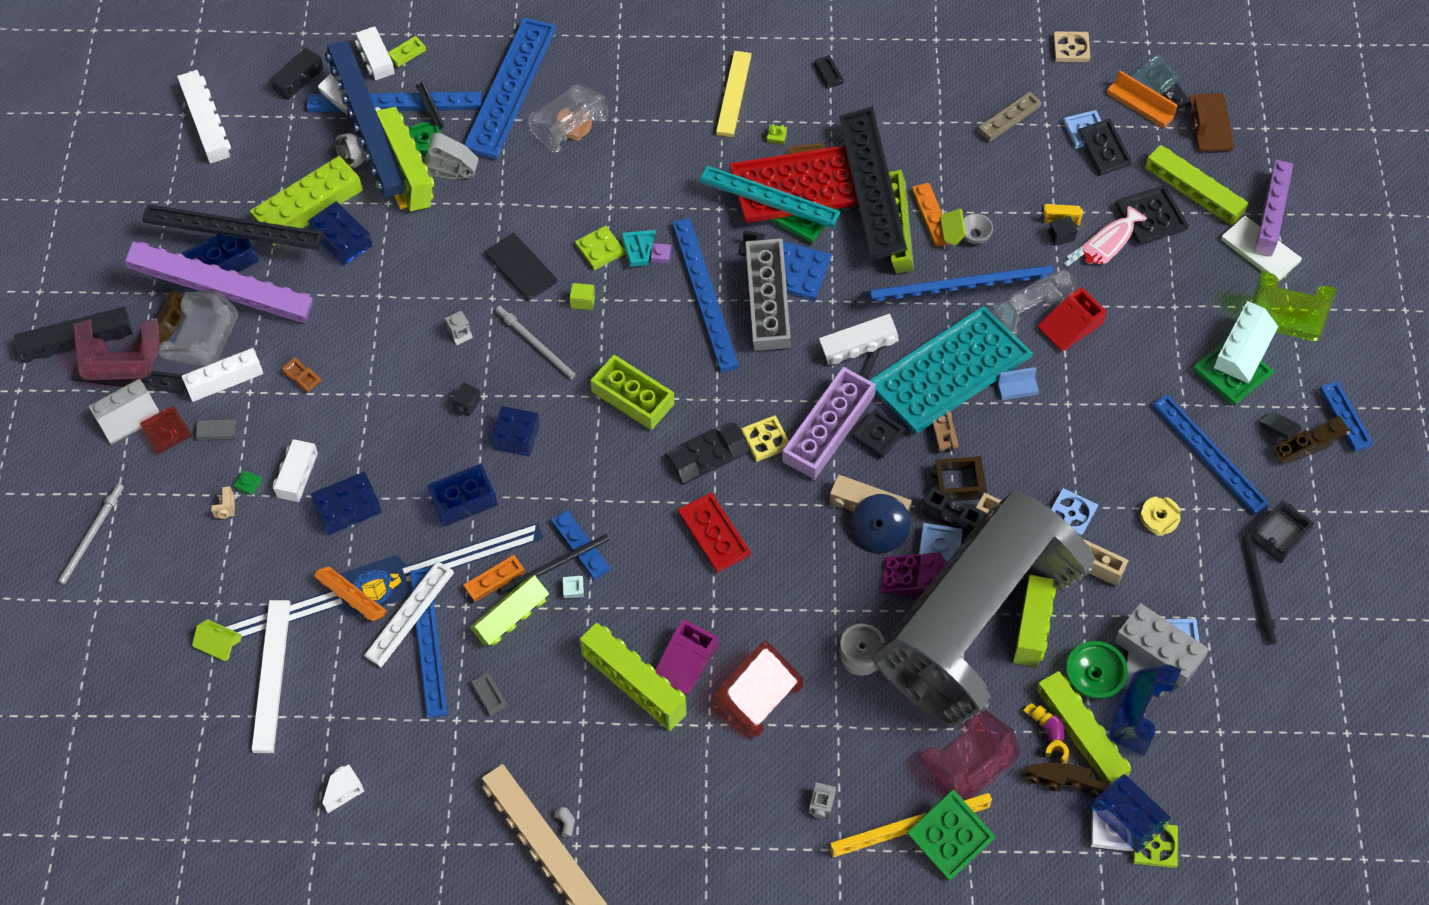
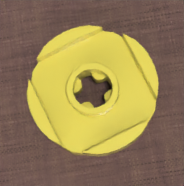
(1158, 525)

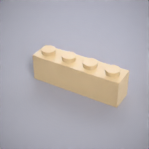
(849, 493)

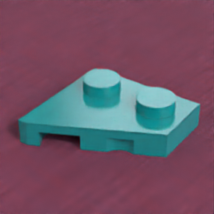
(638, 246)

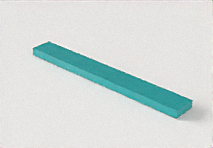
(770, 196)

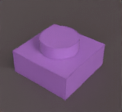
(661, 253)

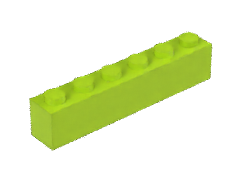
(1196, 185)
(902, 261)
(1083, 729)

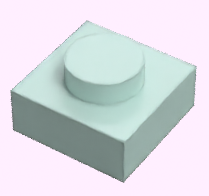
(573, 587)

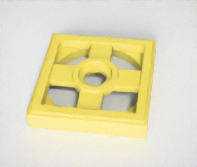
(772, 450)

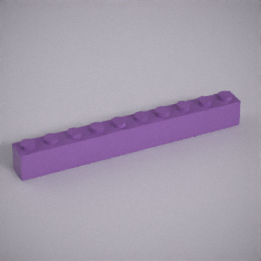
(211, 277)

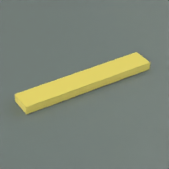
(733, 94)

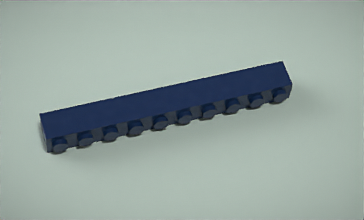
(365, 119)

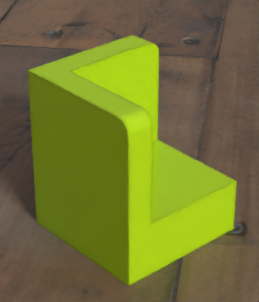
(582, 296)

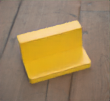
(1055, 212)

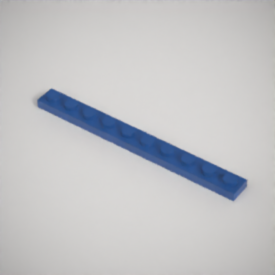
(406, 101)
(705, 295)

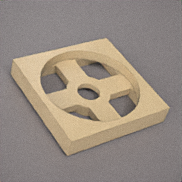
(1071, 36)

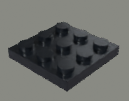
(1161, 213)

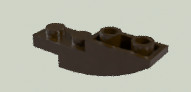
(167, 318)
(1311, 442)
(1057, 775)

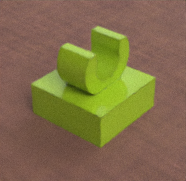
(777, 134)

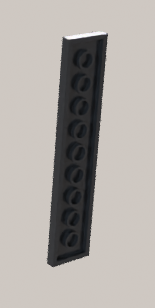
(873, 183)

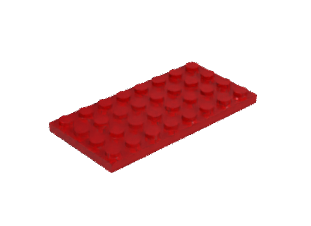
(813, 175)

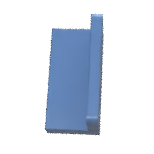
(1017, 383)

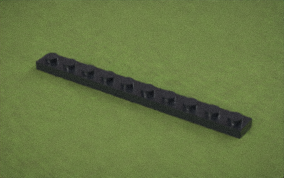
(233, 227)

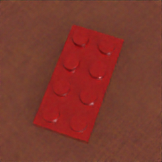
(714, 532)

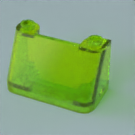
(1294, 311)

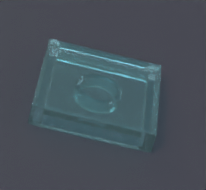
(1157, 75)

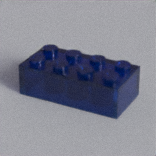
(225, 252)

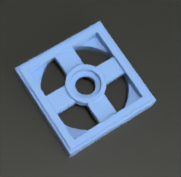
(1078, 501)

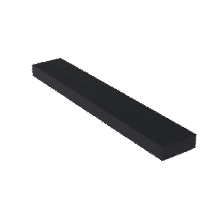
(156, 381)

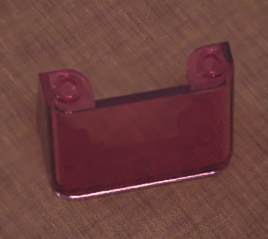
(975, 756)

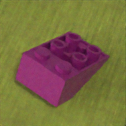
(910, 573)
(687, 656)

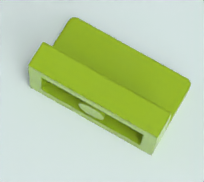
(215, 639)

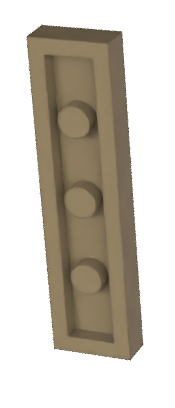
(1009, 116)

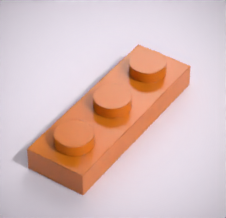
(494, 578)

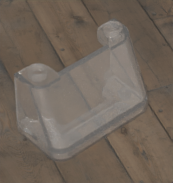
(565, 114)
(1051, 289)
(204, 330)

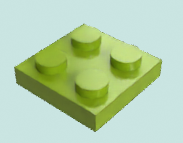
(599, 247)

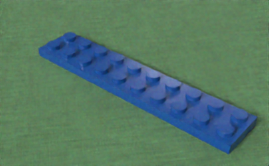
(510, 88)
(964, 282)

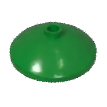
(1098, 659)

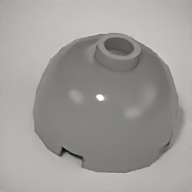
(350, 150)

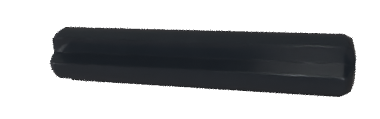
(430, 106)

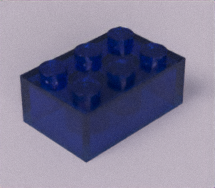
(342, 233)
(462, 495)
(346, 503)
(1131, 813)

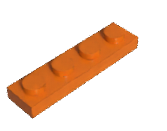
(930, 212)
(350, 593)

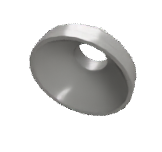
(977, 223)

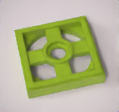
(1172, 861)

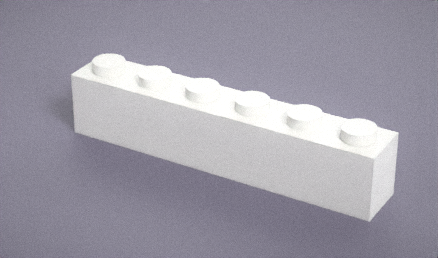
(204, 117)

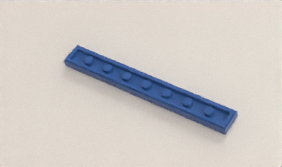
(1210, 455)
(430, 655)

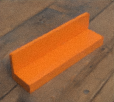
(1142, 99)

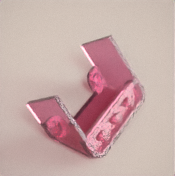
(98, 364)

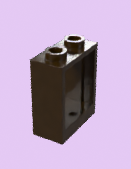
(963, 493)

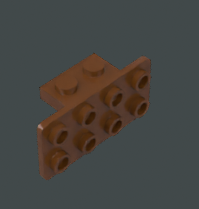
(1211, 122)

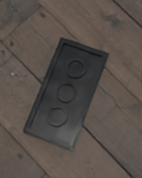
(521, 266)

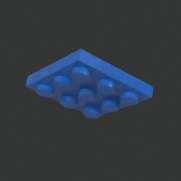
(804, 270)

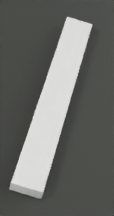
(271, 677)

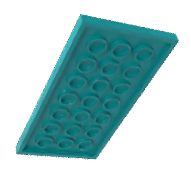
(950, 369)

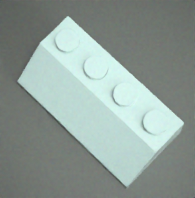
(1247, 343)

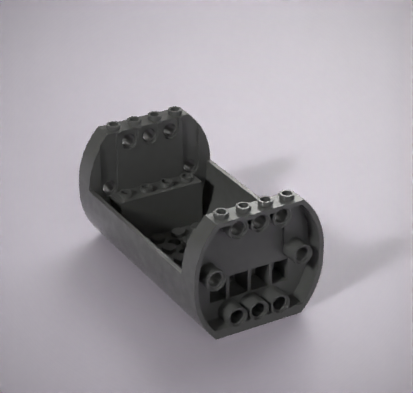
(927, 645)

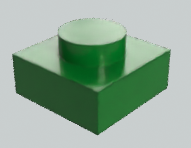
(248, 483)

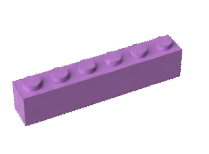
(1273, 207)

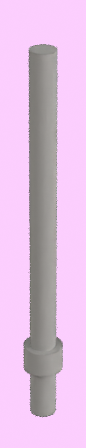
(512, 321)
(109, 502)

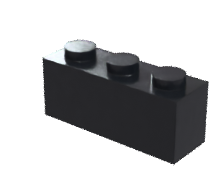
(297, 73)

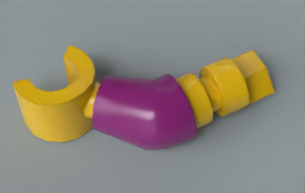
(1054, 730)

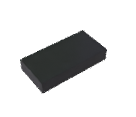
(828, 71)
(1280, 425)

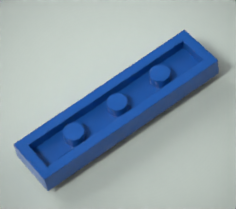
(1340, 405)
(575, 537)

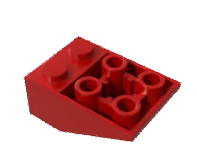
(1073, 319)

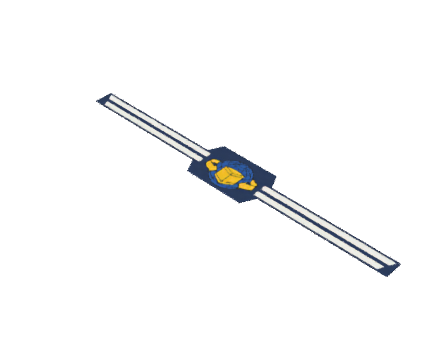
(391, 579)

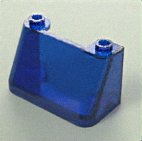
(1129, 725)

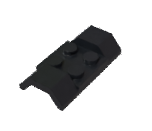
(708, 452)

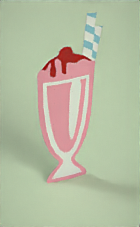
(1108, 240)

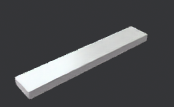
(409, 614)

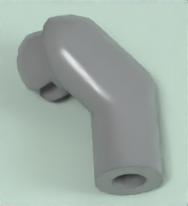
(567, 818)

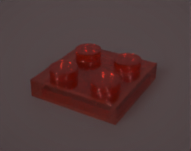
(165, 429)

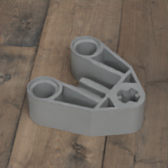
(449, 158)

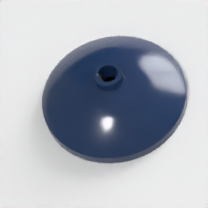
(894, 528)

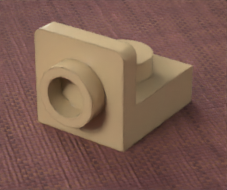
(226, 506)

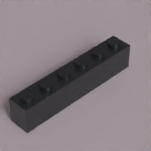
(61, 337)

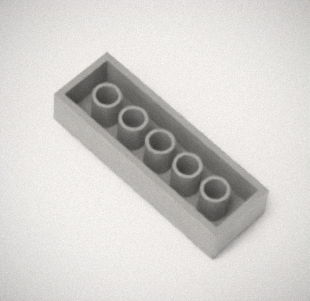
(768, 294)

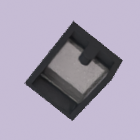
(1282, 531)

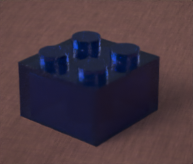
(515, 431)

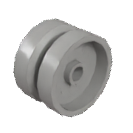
(858, 647)

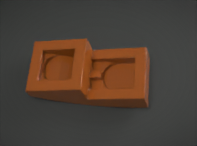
(300, 375)

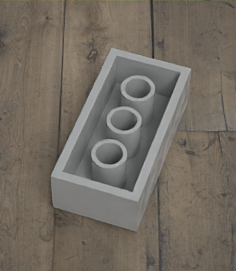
(1161, 643)

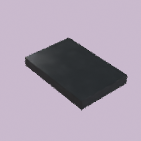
(1104, 147)

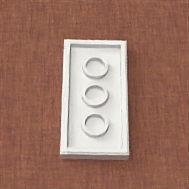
(1243, 239)

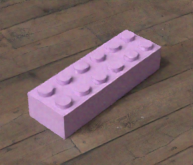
(828, 423)

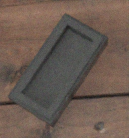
(216, 429)
(489, 694)

